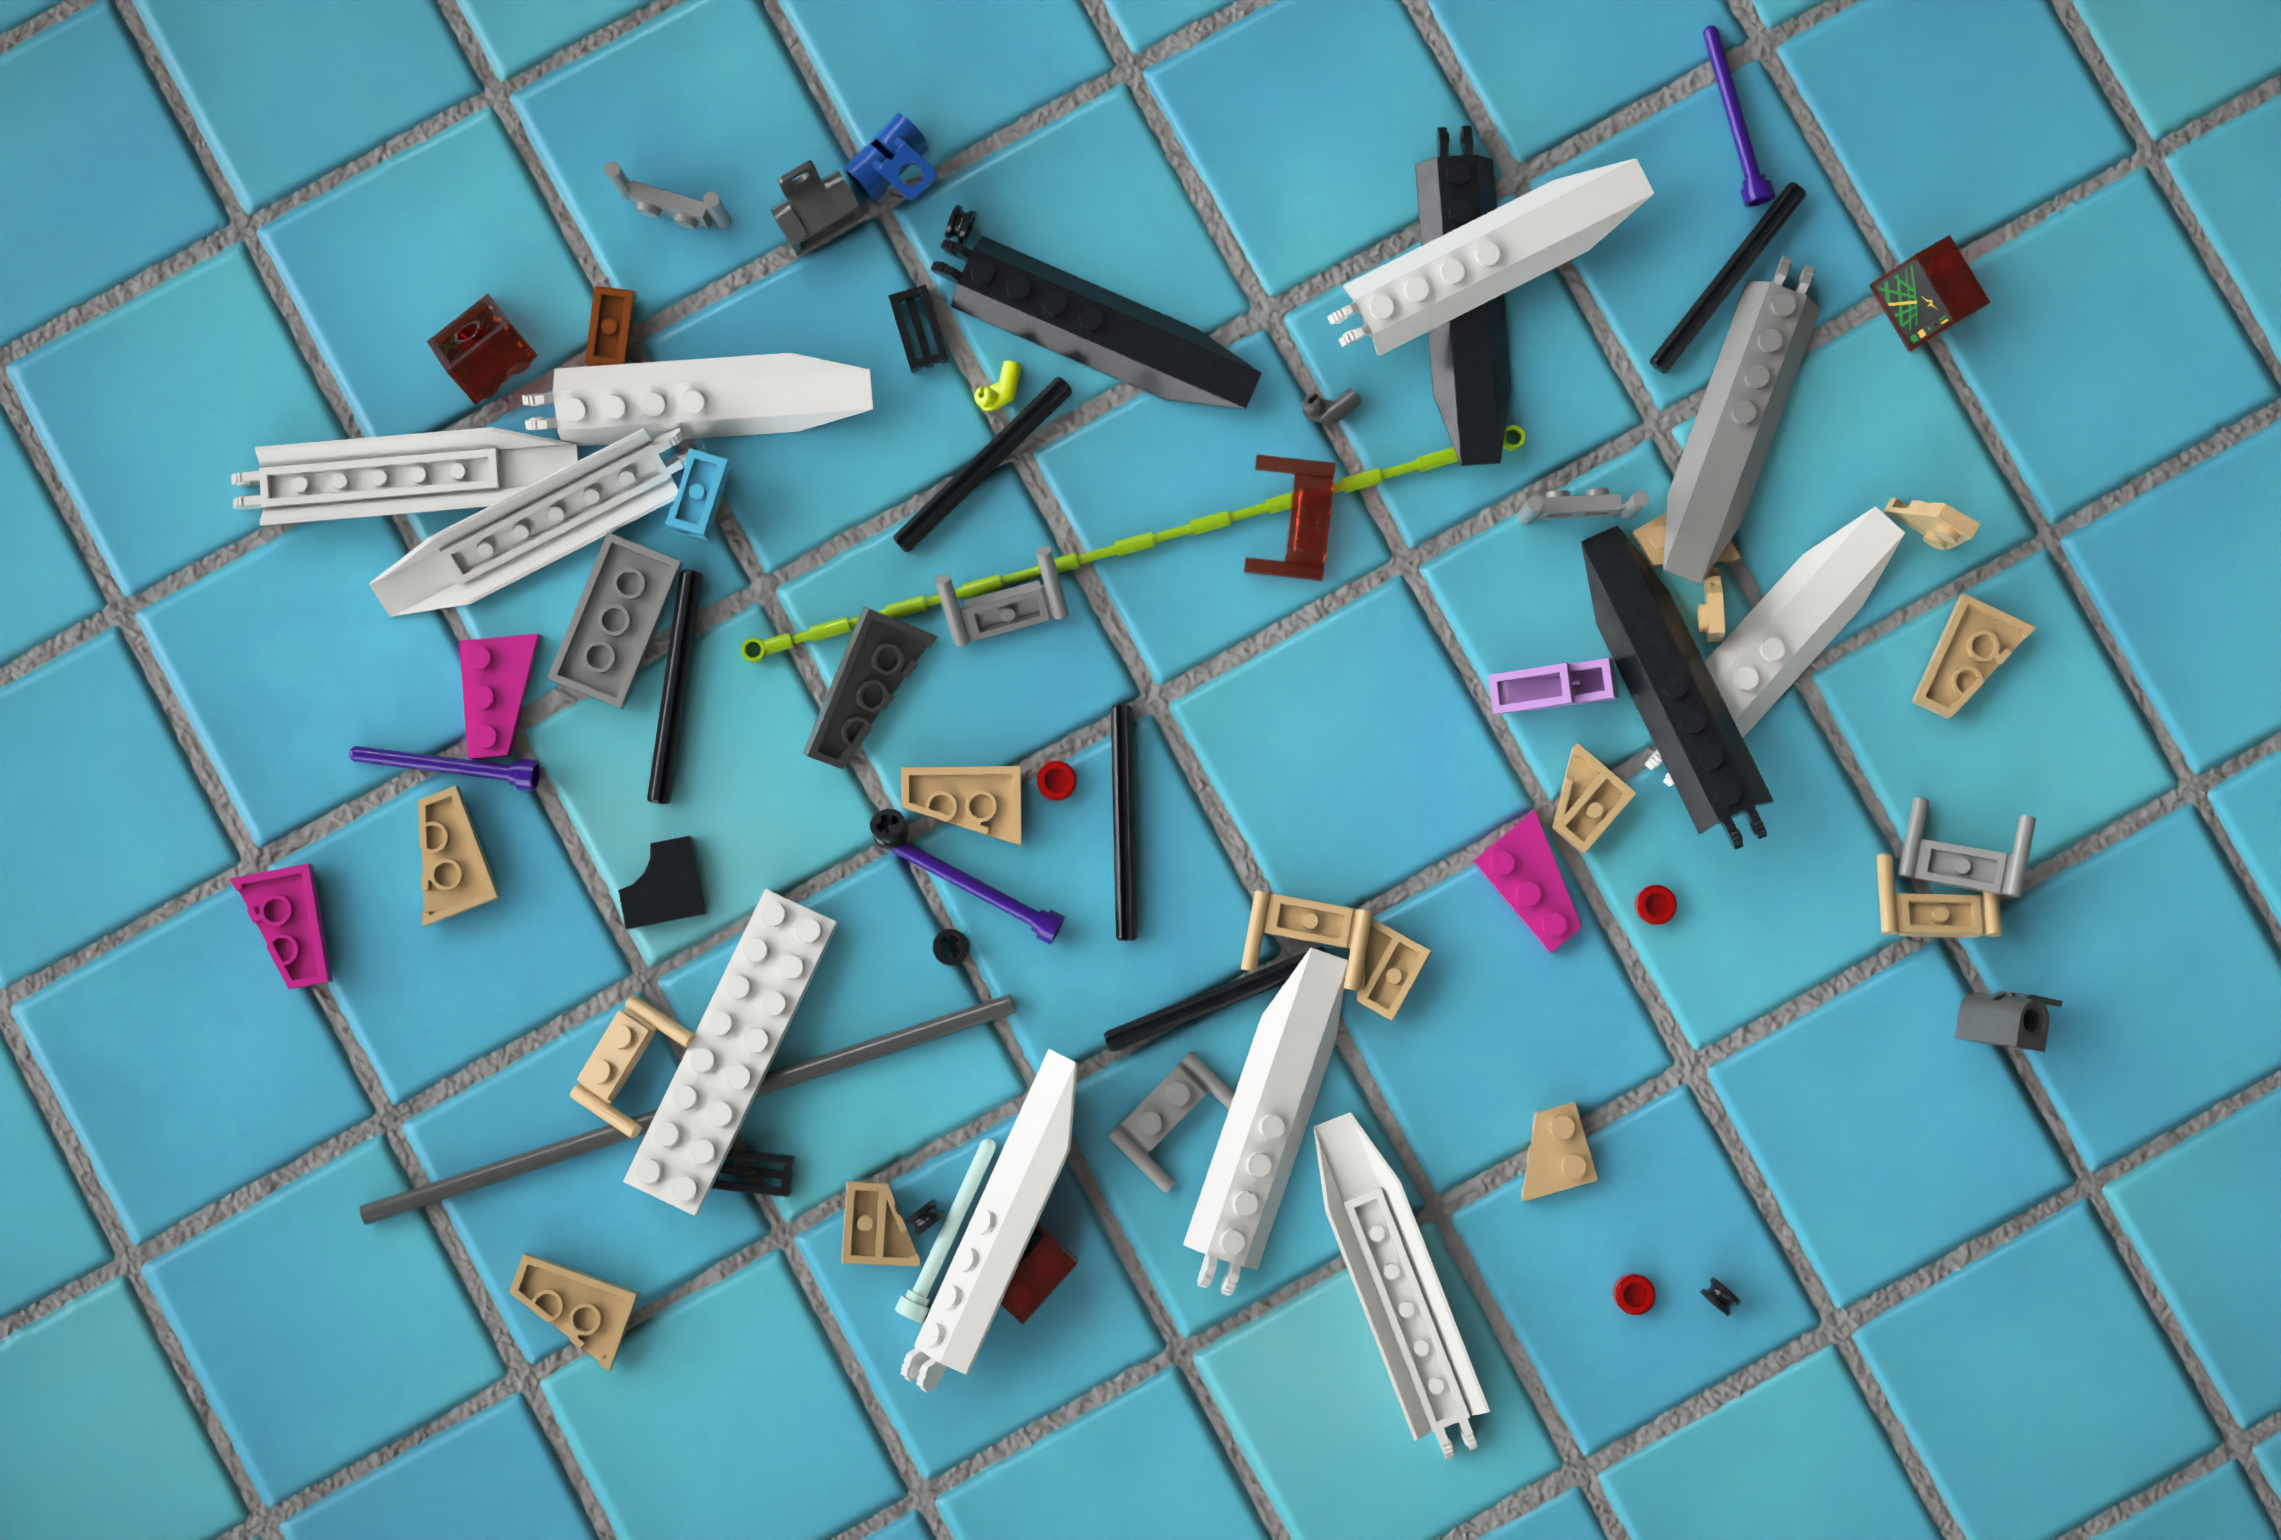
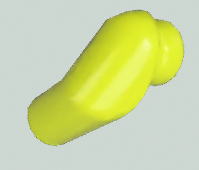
(1002, 392)

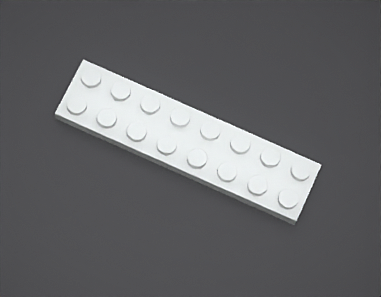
(730, 1053)

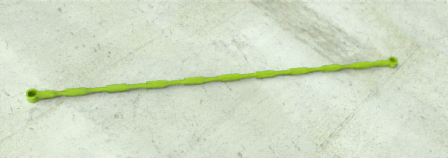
(1120, 547)

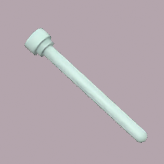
(916, 1302)

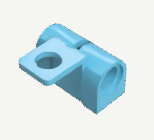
(698, 494)

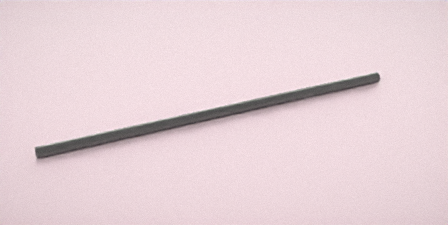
(610, 1135)

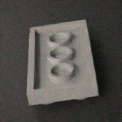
(615, 620)

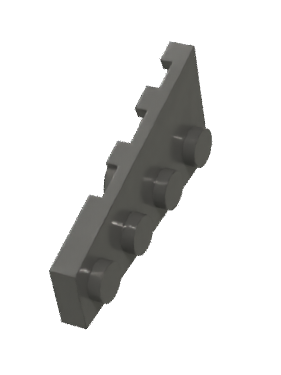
(870, 671)

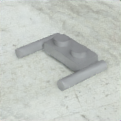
(655, 201)
(1595, 503)
(1006, 608)
(1964, 865)
(1163, 1110)

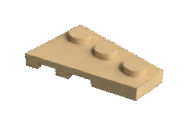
(1967, 653)
(970, 797)
(453, 859)
(578, 1304)

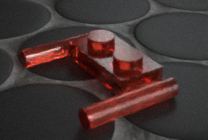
(1307, 518)

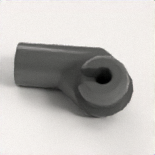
(1330, 411)

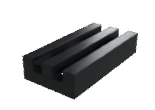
(928, 360)
(785, 1174)

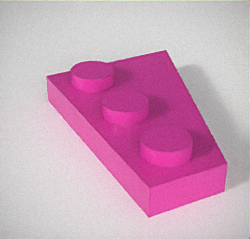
(493, 691)
(1530, 882)
(290, 920)

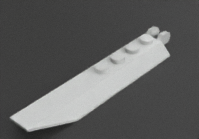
(1491, 255)
(701, 397)
(398, 474)
(534, 526)
(1798, 619)
(1267, 1119)
(998, 1228)
(1397, 1284)

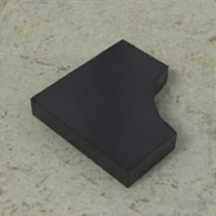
(667, 888)

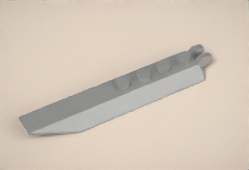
(1737, 421)

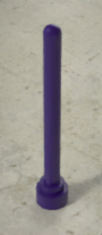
(1755, 188)
(522, 774)
(1043, 923)

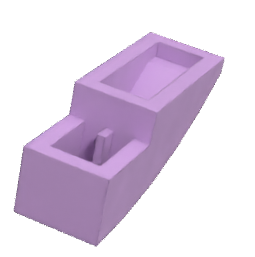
(1553, 686)

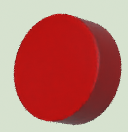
(1056, 780)
(1655, 904)
(1634, 1294)

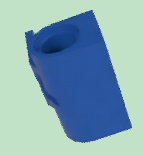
(887, 158)

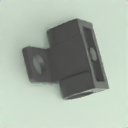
(814, 206)
(2005, 1019)

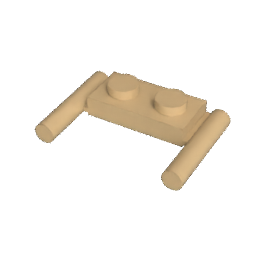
(1934, 913)
(1311, 923)
(618, 1055)

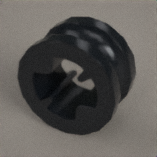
(960, 224)
(886, 818)
(938, 949)
(925, 1217)
(1720, 1296)

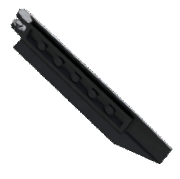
(1095, 326)
(1472, 350)
(1673, 688)

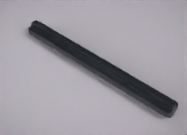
(1727, 277)
(982, 464)
(675, 687)
(1123, 822)
(1202, 1004)

